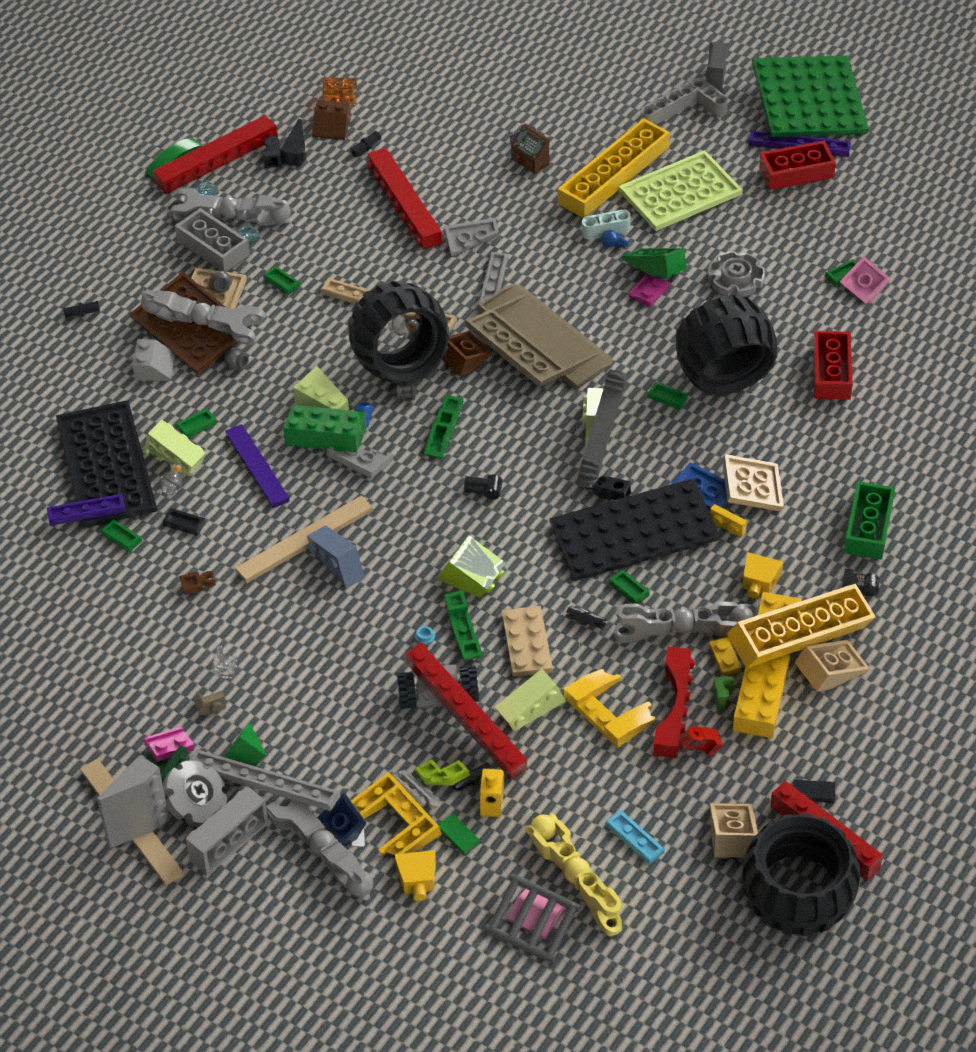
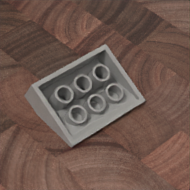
(133, 803)

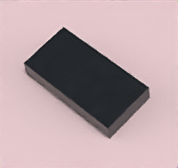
(184, 521)
(817, 790)

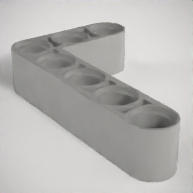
(684, 96)

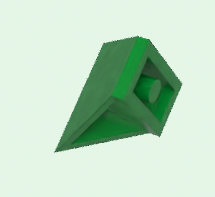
(246, 748)

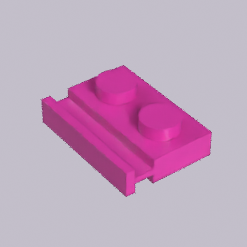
(649, 290)
(165, 744)

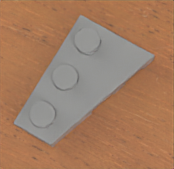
(469, 234)
(363, 461)

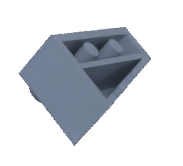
(337, 555)

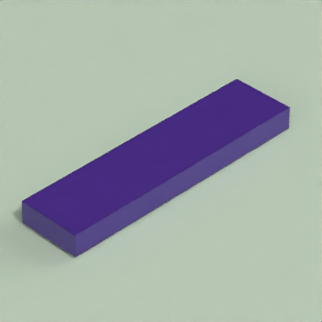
(86, 509)

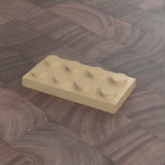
(526, 641)

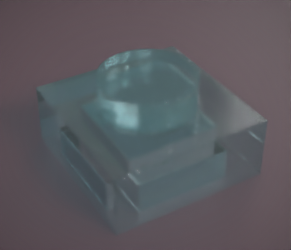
(207, 188)
(249, 232)

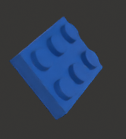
(710, 485)

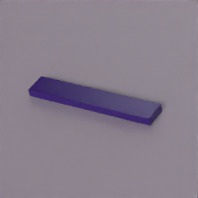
(763, 139)
(257, 466)

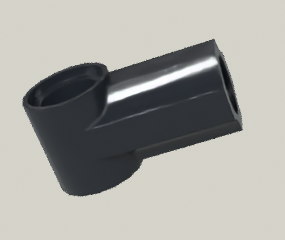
(488, 486)

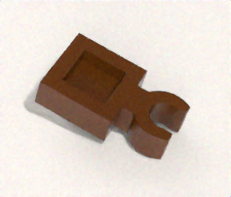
(194, 582)

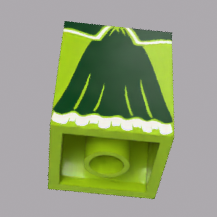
(472, 568)

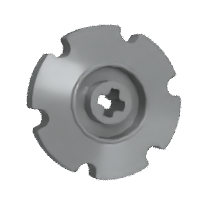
(736, 274)
(193, 792)

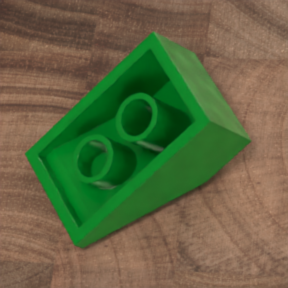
(658, 261)

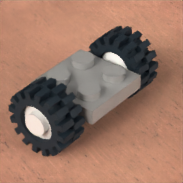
(406, 687)

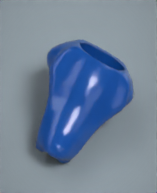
(613, 239)
(365, 407)

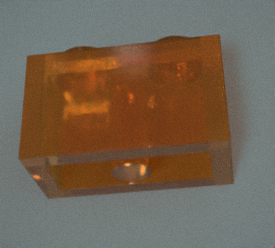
(340, 89)

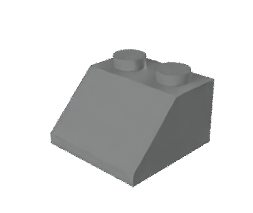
(152, 361)

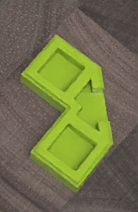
(433, 775)

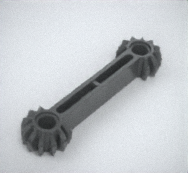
(601, 428)

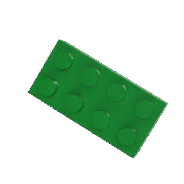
(324, 428)
(869, 520)

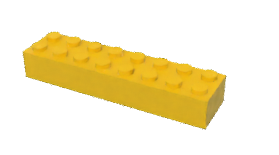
(613, 168)
(800, 625)
(763, 683)

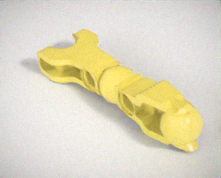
(576, 870)

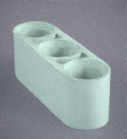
(597, 225)

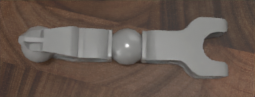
(245, 209)
(233, 321)
(653, 622)
(335, 856)

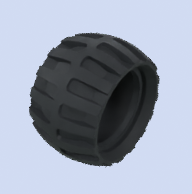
(726, 345)
(420, 353)
(808, 838)

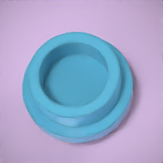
(425, 635)

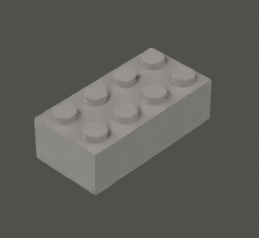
(212, 240)
(227, 830)

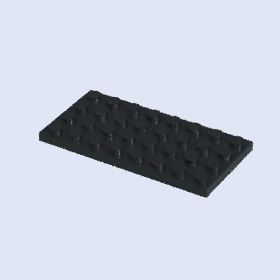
(106, 459)
(634, 529)

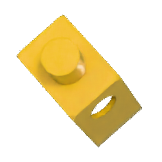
(761, 574)
(491, 785)
(417, 872)

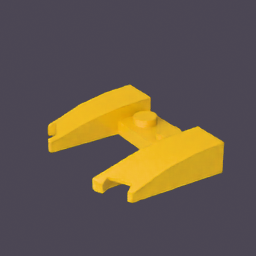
(617, 730)
(421, 826)

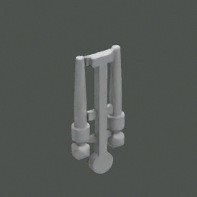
(419, 791)

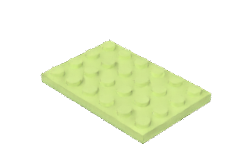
(680, 190)

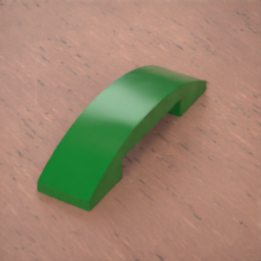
(172, 153)
(462, 626)

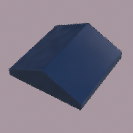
(343, 821)

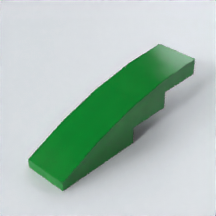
(444, 427)

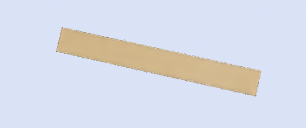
(353, 294)
(299, 542)
(147, 844)

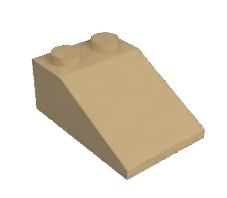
(830, 664)
(732, 829)

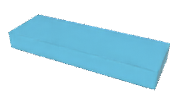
(635, 837)

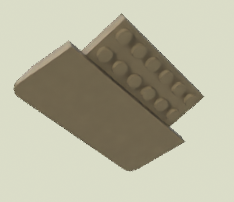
(537, 339)

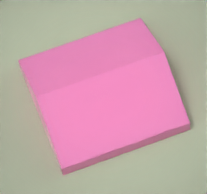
(865, 280)
(535, 913)

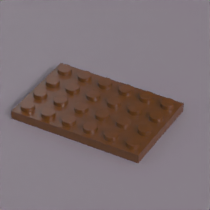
(191, 343)

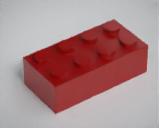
(797, 165)
(832, 365)

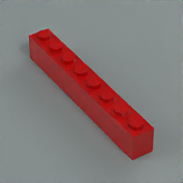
(214, 154)
(404, 198)
(466, 711)

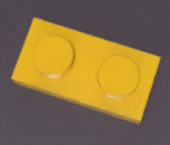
(728, 521)
(725, 656)

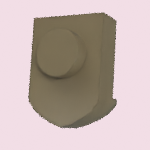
(210, 704)

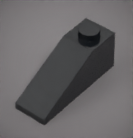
(293, 149)

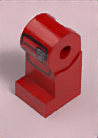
(702, 739)

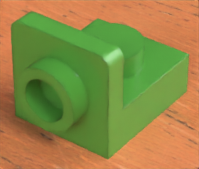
(721, 690)

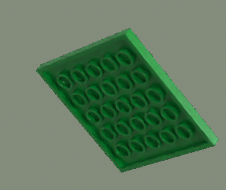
(809, 96)

